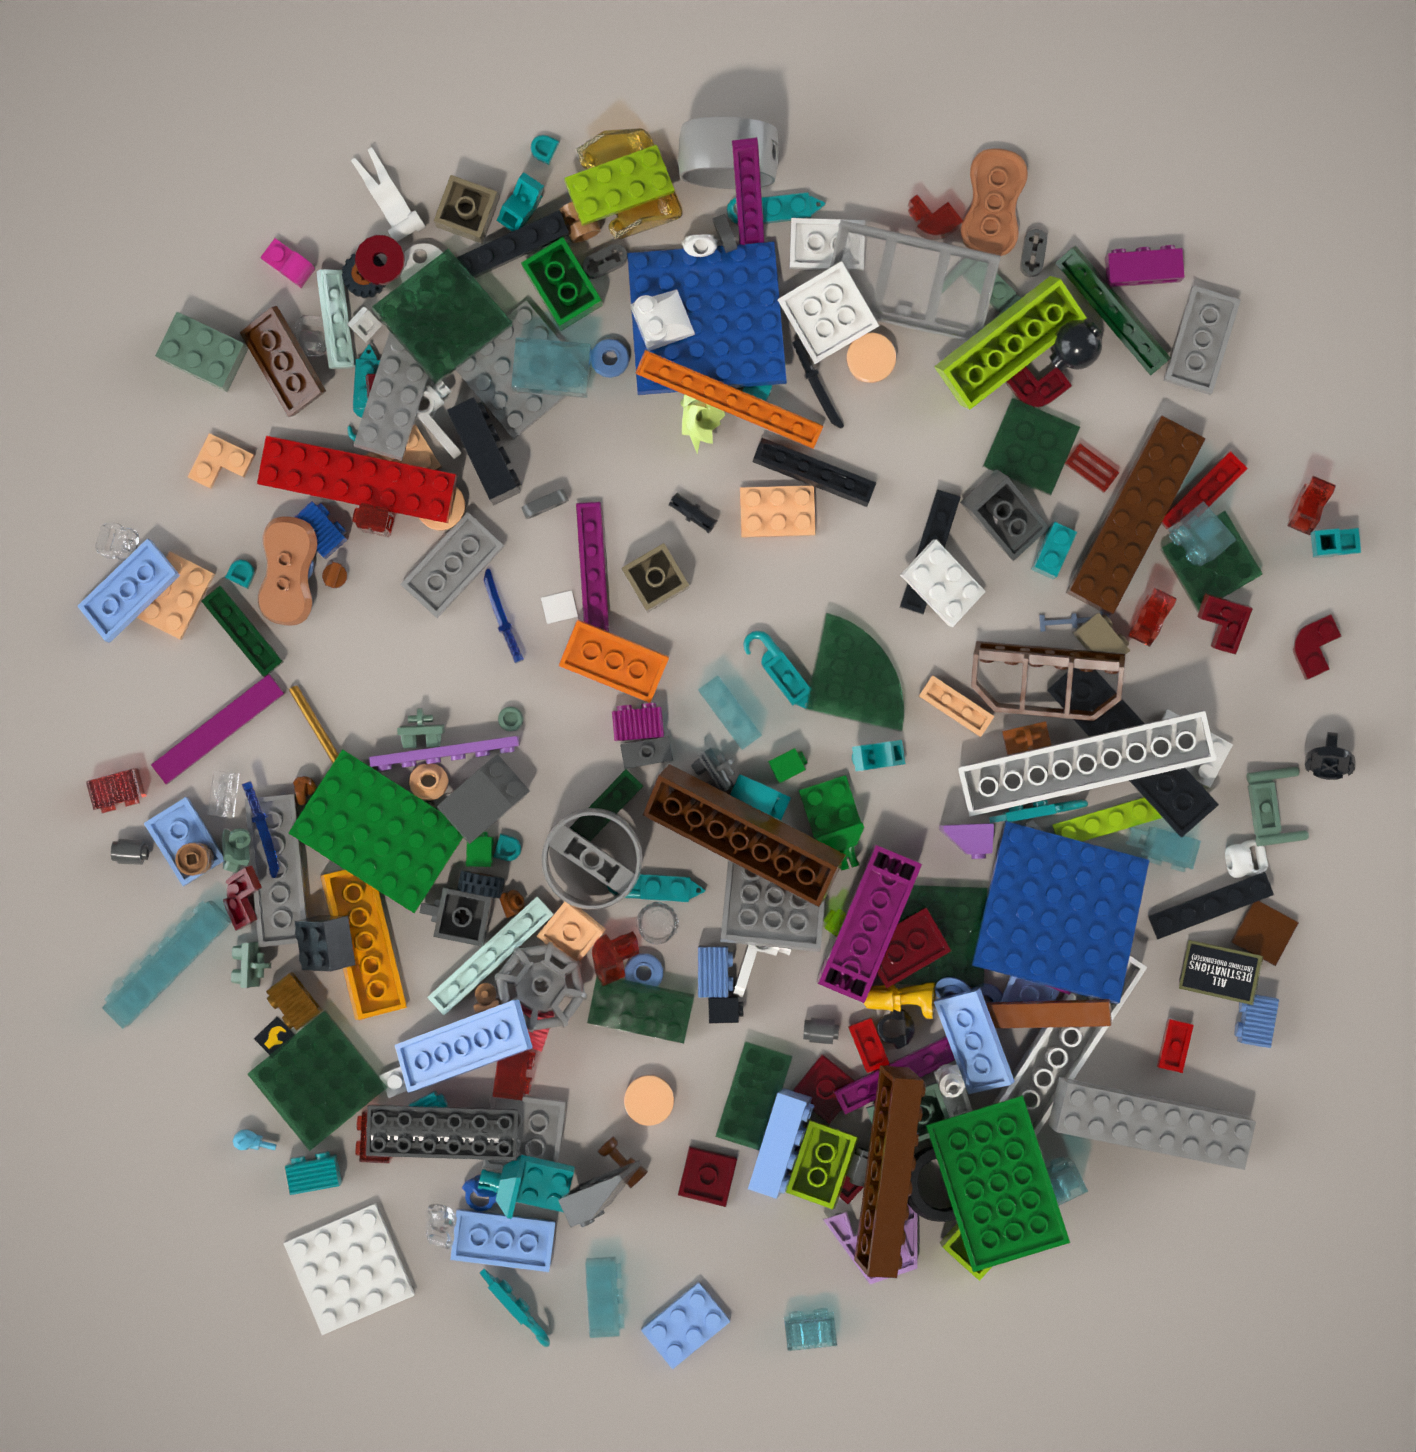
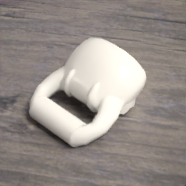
(700, 245)
(1239, 859)

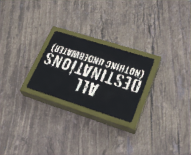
(1221, 972)

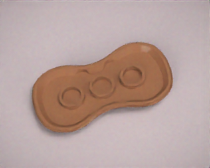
(996, 183)
(289, 552)

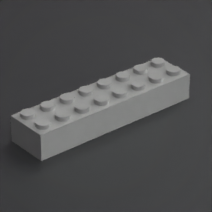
(1151, 1123)

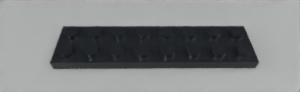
(1171, 793)

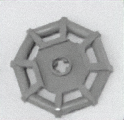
(555, 985)

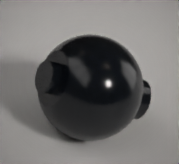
(1076, 345)

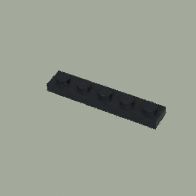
(515, 244)
(814, 472)
(938, 528)
(1210, 905)

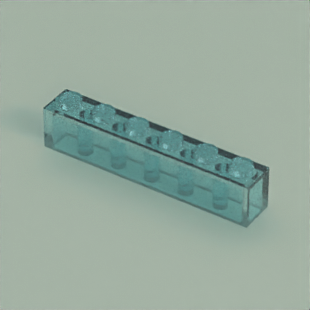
(166, 964)

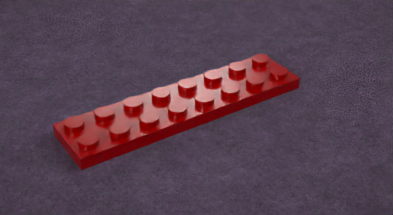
(357, 479)

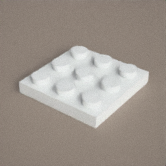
(828, 312)

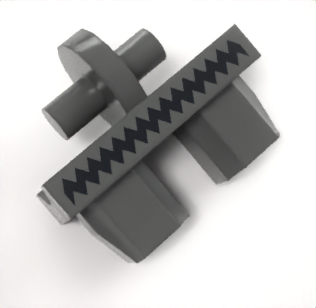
(717, 767)

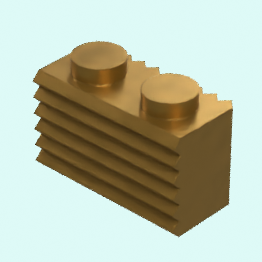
(293, 1001)

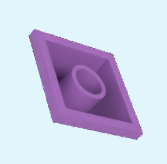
(971, 838)

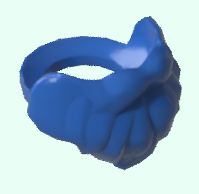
(472, 1185)

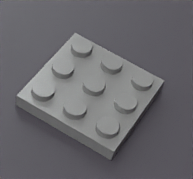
(538, 1128)

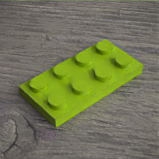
(619, 185)

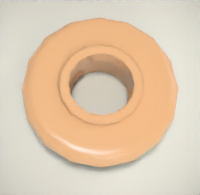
(434, 791)

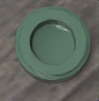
(510, 719)

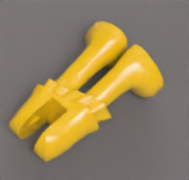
(892, 998)

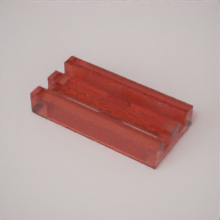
(1108, 481)

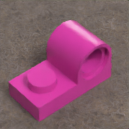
(288, 263)

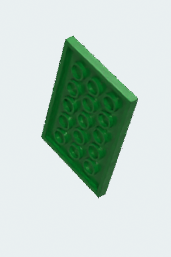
(377, 831)
(998, 1183)

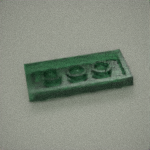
(641, 1009)
(753, 1094)

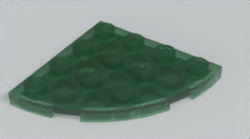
(854, 677)

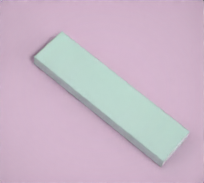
(335, 319)

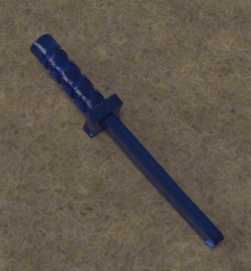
(504, 626)
(259, 819)

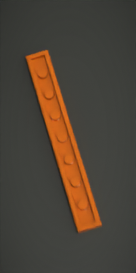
(729, 399)

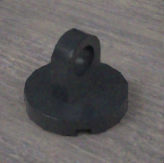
(1330, 761)

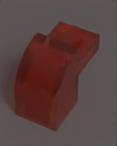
(935, 225)
(1310, 505)
(1151, 616)
(609, 956)

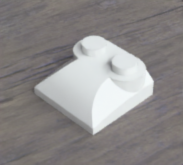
(661, 319)

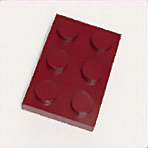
(912, 947)

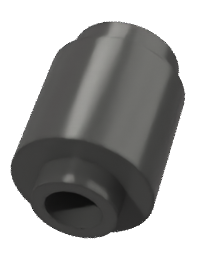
(129, 851)
(820, 1030)
(858, 1166)

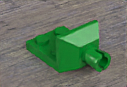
(834, 817)

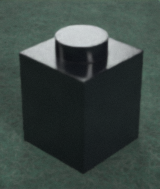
(725, 1009)

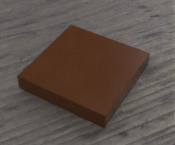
(1264, 932)

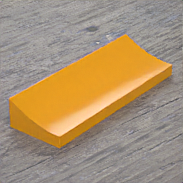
(374, 978)

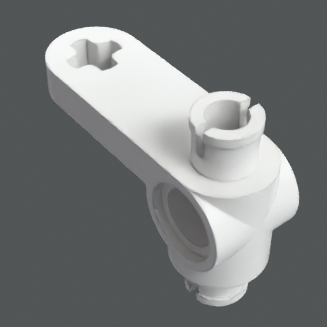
(435, 395)
(748, 963)
(952, 1089)

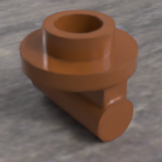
(334, 575)
(303, 787)
(512, 903)

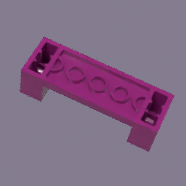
(869, 923)

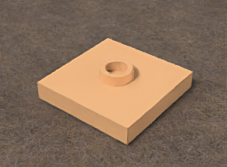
(571, 931)

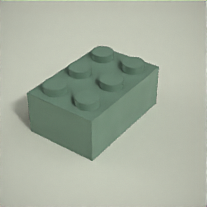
(202, 351)

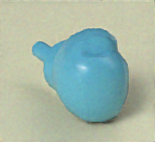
(247, 1139)

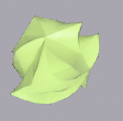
(699, 420)

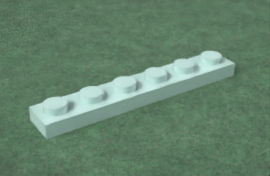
(490, 955)

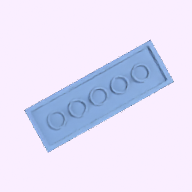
(463, 1046)

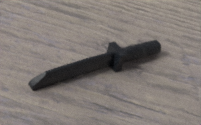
(816, 385)

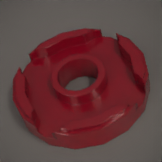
(380, 245)

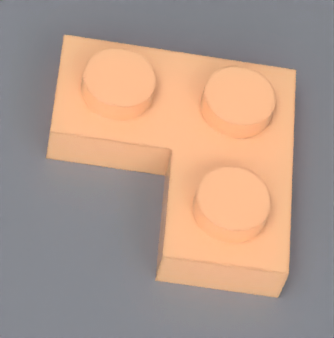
(218, 454)

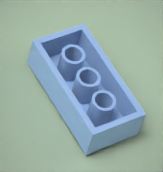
(780, 1143)

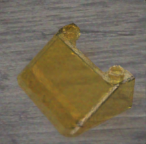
(616, 144)

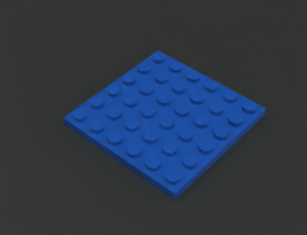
(730, 309)
(1061, 912)

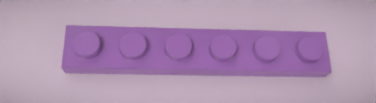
(434, 755)

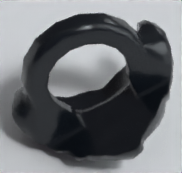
(902, 1040)

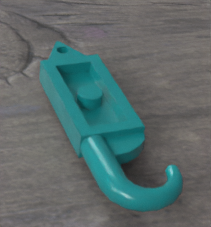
(782, 208)
(364, 365)
(780, 669)
(1039, 808)
(663, 888)
(517, 1307)

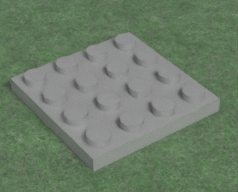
(492, 369)
(767, 914)

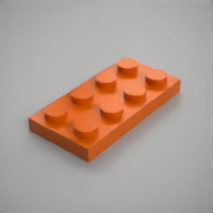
(613, 661)

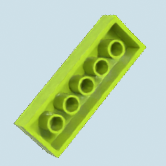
(1008, 342)

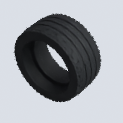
(915, 1200)

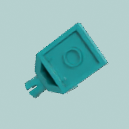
(528, 1182)

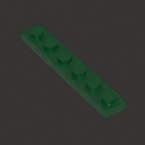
(1113, 310)

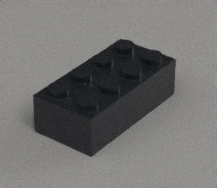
(482, 448)

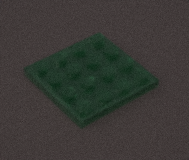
(442, 316)
(959, 918)
(317, 1080)

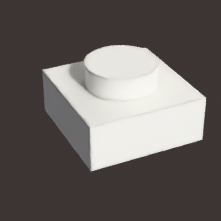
(364, 324)
(394, 1081)

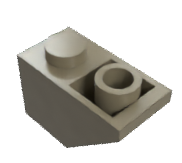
(1100, 637)

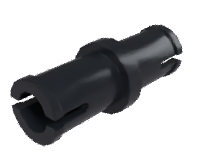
(693, 513)

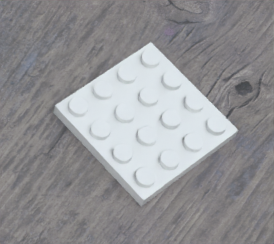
(349, 1268)

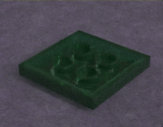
(1031, 446)
(1218, 577)

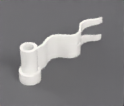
(390, 200)

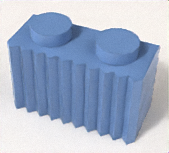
(713, 971)
(1257, 1021)

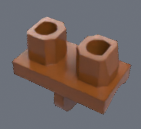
(1026, 738)

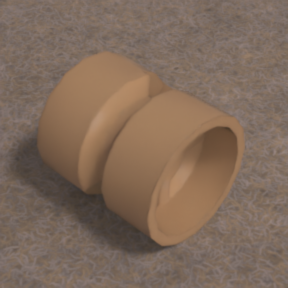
(578, 232)
(194, 858)

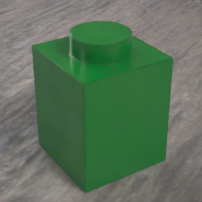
(788, 765)
(480, 852)

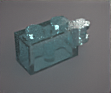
(1166, 847)

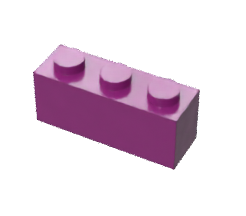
(1144, 266)

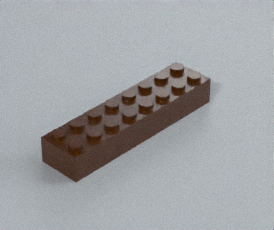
(1135, 515)
(743, 835)
(889, 1171)

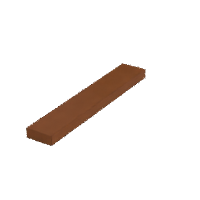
(1050, 1013)

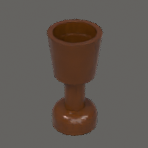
(609, 1148)

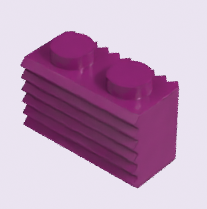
(637, 723)

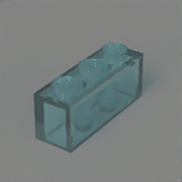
(729, 712)
(604, 1297)

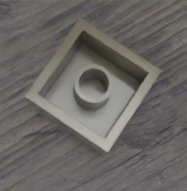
(466, 209)
(655, 577)

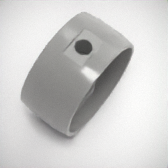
(707, 153)
(606, 870)

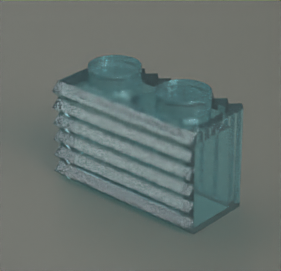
(810, 1330)

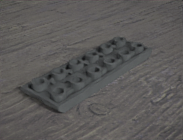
(442, 1132)

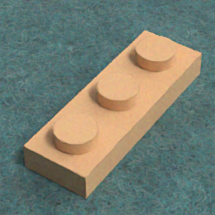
(956, 706)

